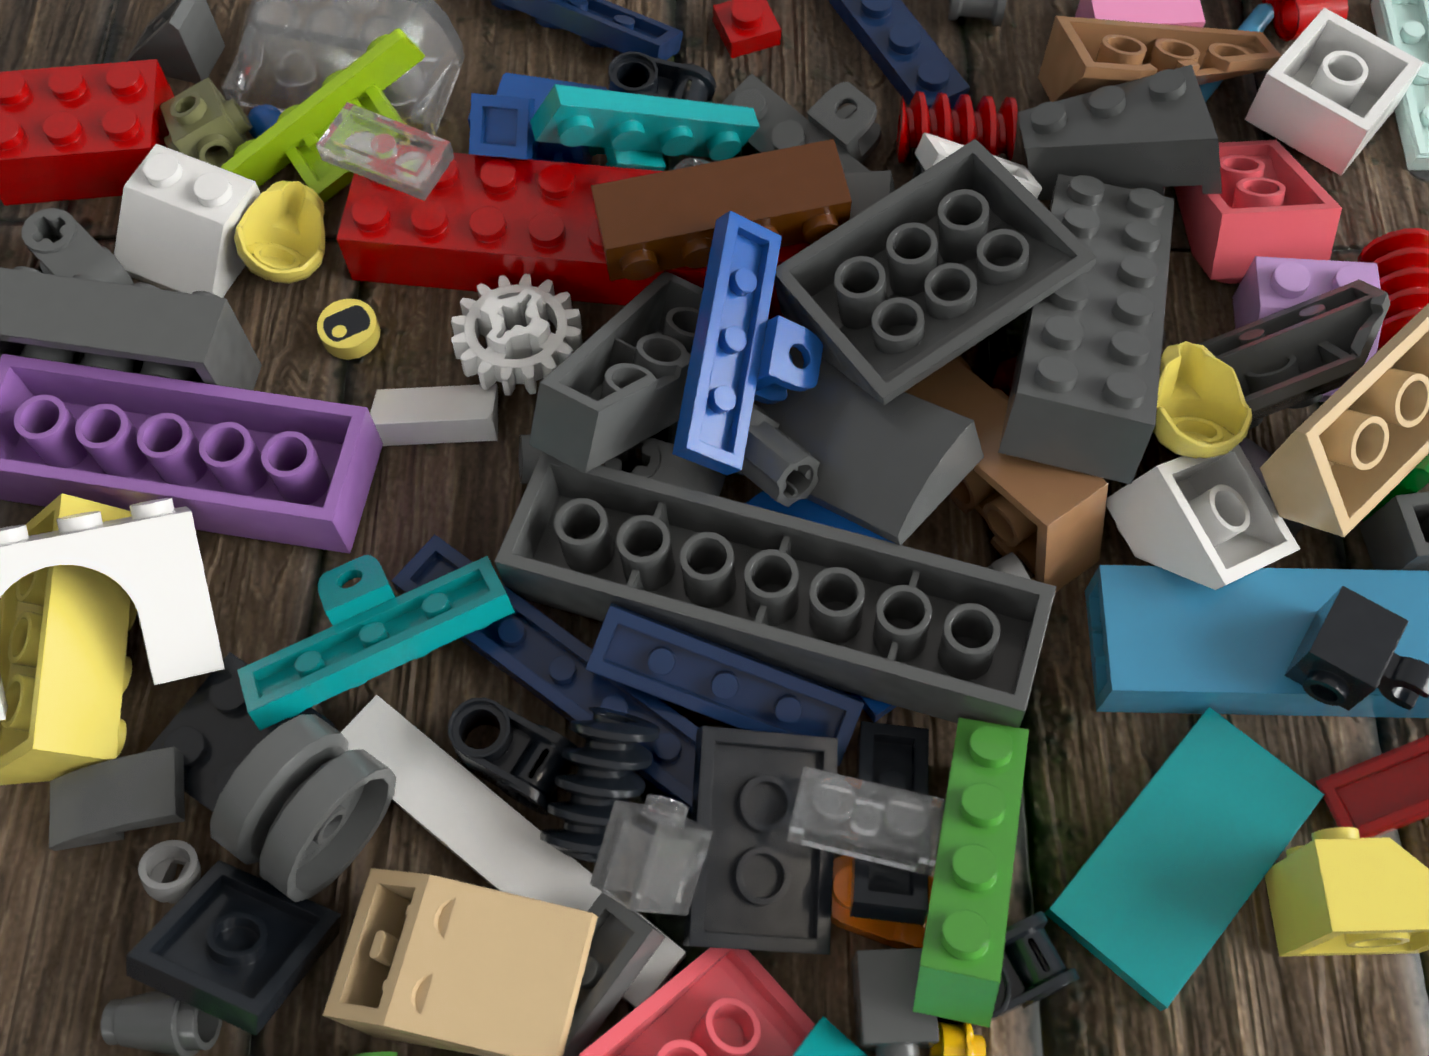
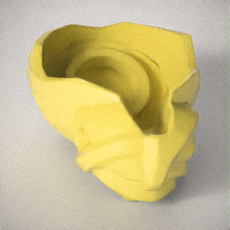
(283, 233)
(1199, 403)

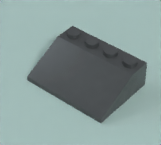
(928, 272)

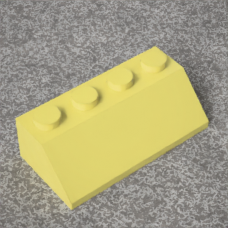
(63, 661)

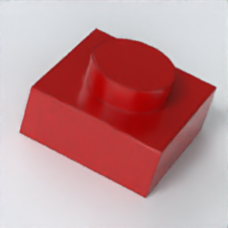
(746, 26)

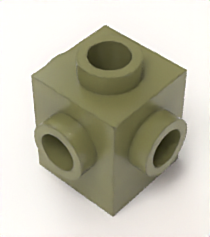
(205, 124)

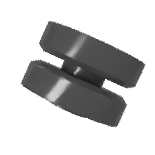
(302, 806)

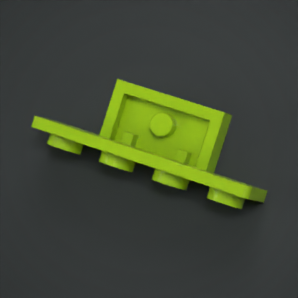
(304, 124)

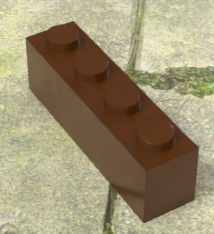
(672, 214)

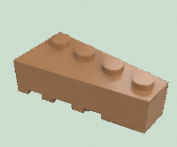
(1033, 508)

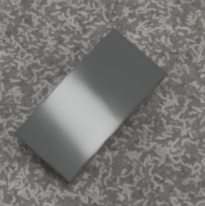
(116, 797)

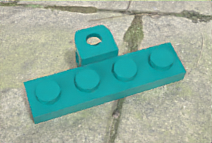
(640, 127)
(370, 634)

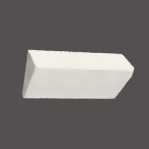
(436, 414)

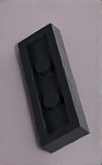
(897, 759)

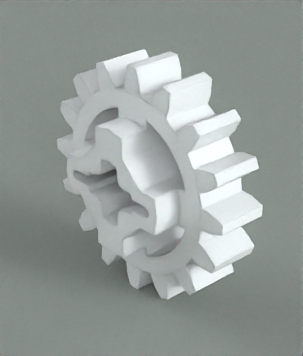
(516, 333)

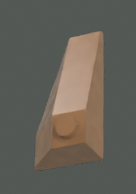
(1103, 52)

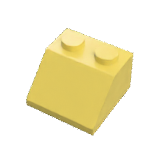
(1349, 897)

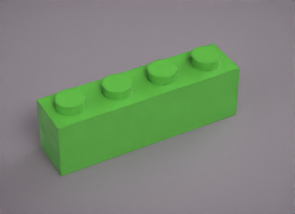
(973, 875)

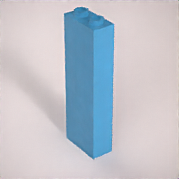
(1189, 647)

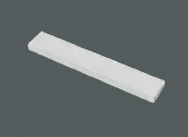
(485, 828)

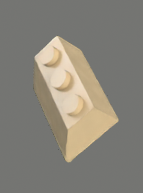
(1358, 438)

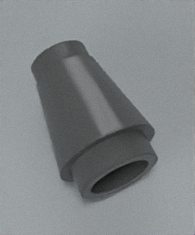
(158, 1025)

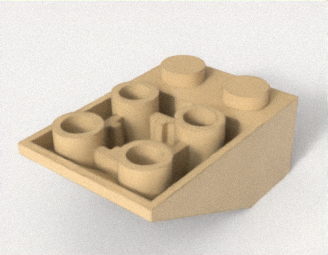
(461, 967)

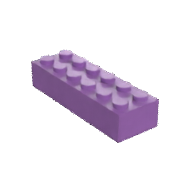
(227, 453)

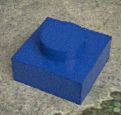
(501, 126)

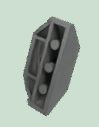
(1304, 348)

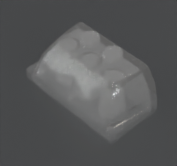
(298, 43)

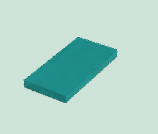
(1184, 858)

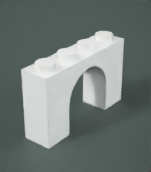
(152, 559)

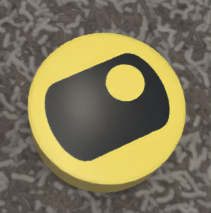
(348, 329)

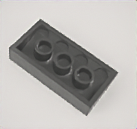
(877, 460)

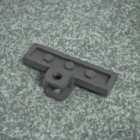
(784, 127)

